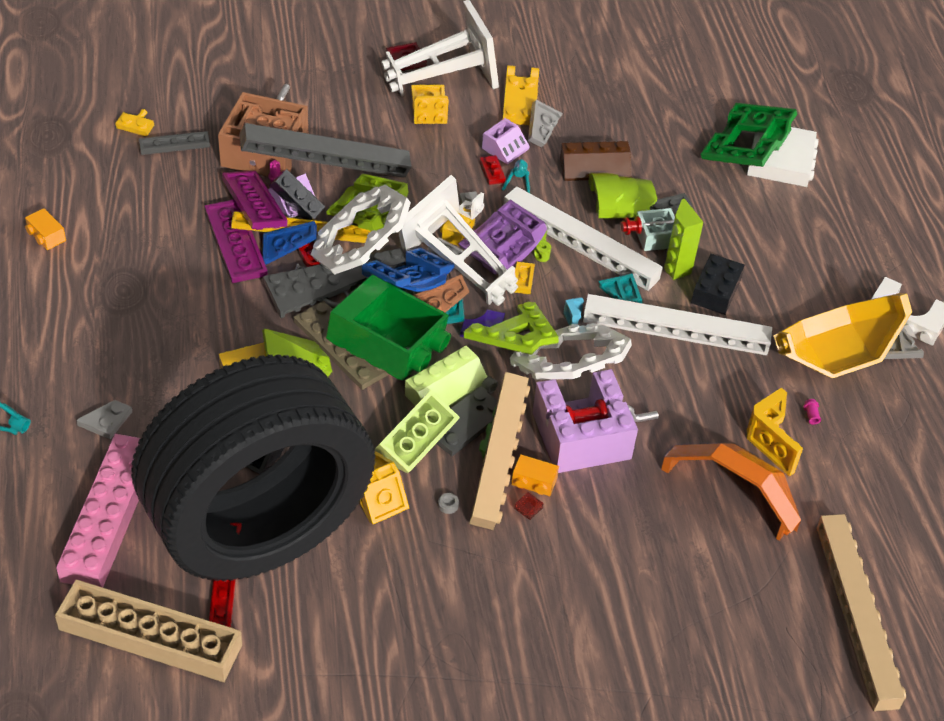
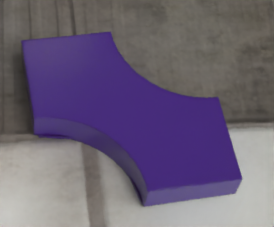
(489, 319)

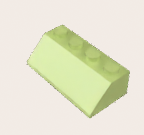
(449, 378)
(417, 432)

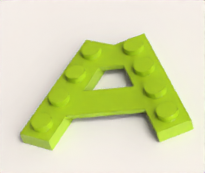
(505, 333)

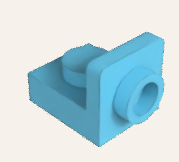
(573, 310)

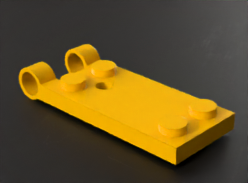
(519, 96)

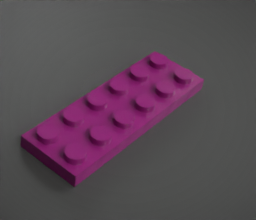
(254, 200)
(235, 245)

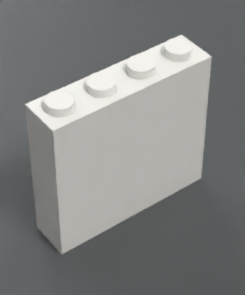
(793, 160)

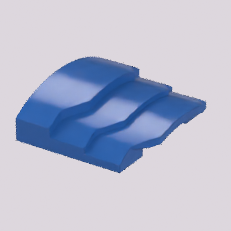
(421, 272)

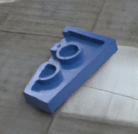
(285, 240)

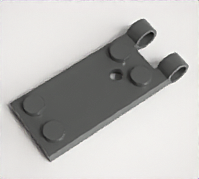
(471, 421)

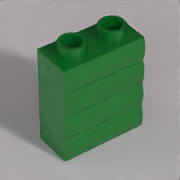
(388, 328)

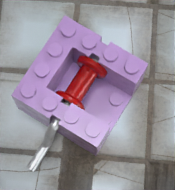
(588, 429)

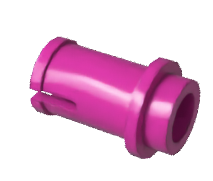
(811, 407)

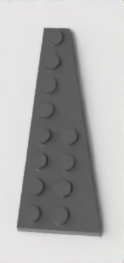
(306, 285)

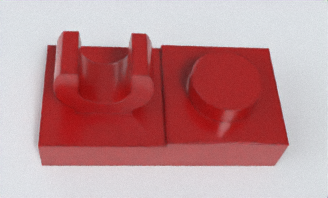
(492, 170)

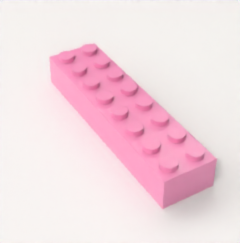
(102, 518)

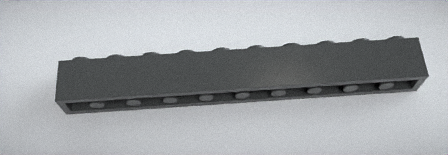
(324, 150)

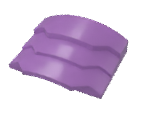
(509, 235)

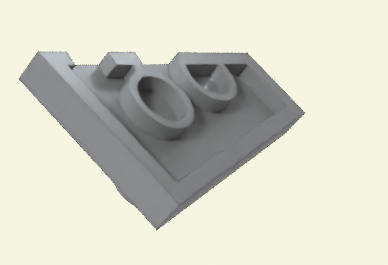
(542, 122)

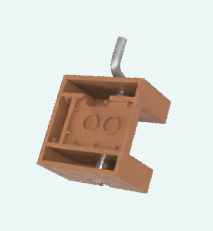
(262, 112)

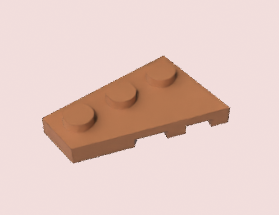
(446, 295)

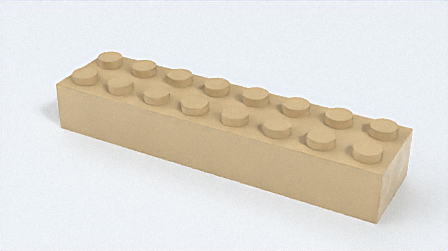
(149, 630)

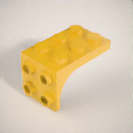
(429, 104)

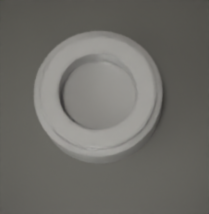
(448, 503)

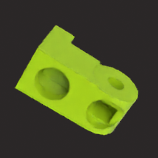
(542, 250)

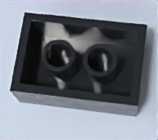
(717, 284)

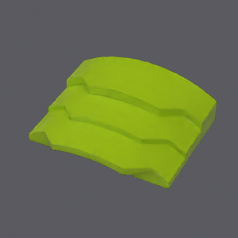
(621, 195)
(368, 218)

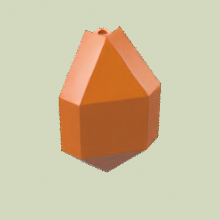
(751, 468)

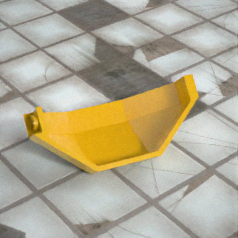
(846, 336)

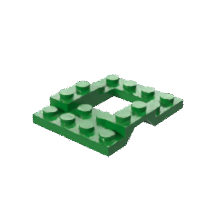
(772, 121)

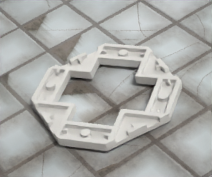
(387, 200)
(616, 350)

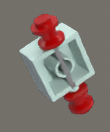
(652, 227)

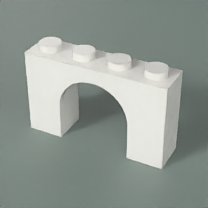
(923, 327)

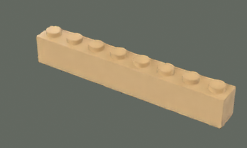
(499, 450)

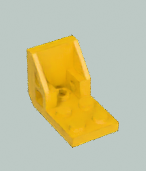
(766, 435)
(385, 492)

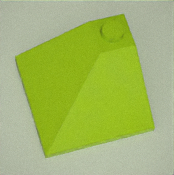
(284, 344)

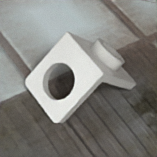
(476, 206)

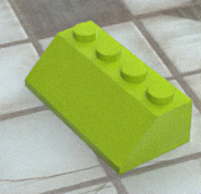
(683, 242)

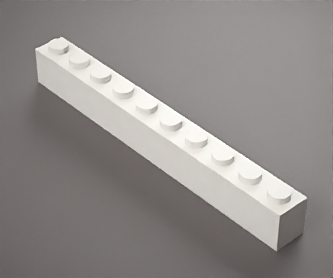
(589, 241)
(678, 324)

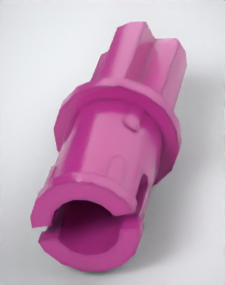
(274, 170)

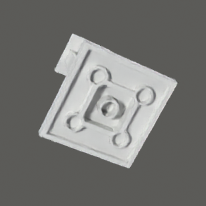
(481, 54)
(432, 213)

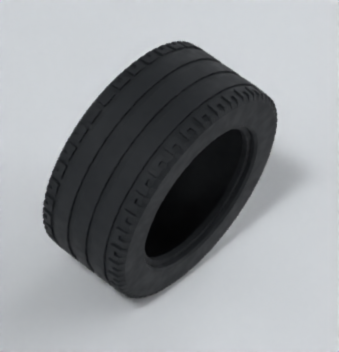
(225, 426)

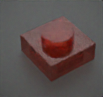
(528, 505)

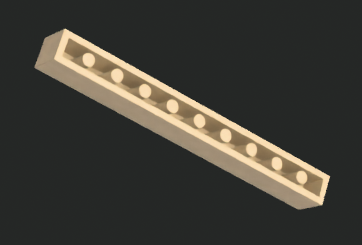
(861, 614)

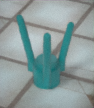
(519, 170)
(17, 421)

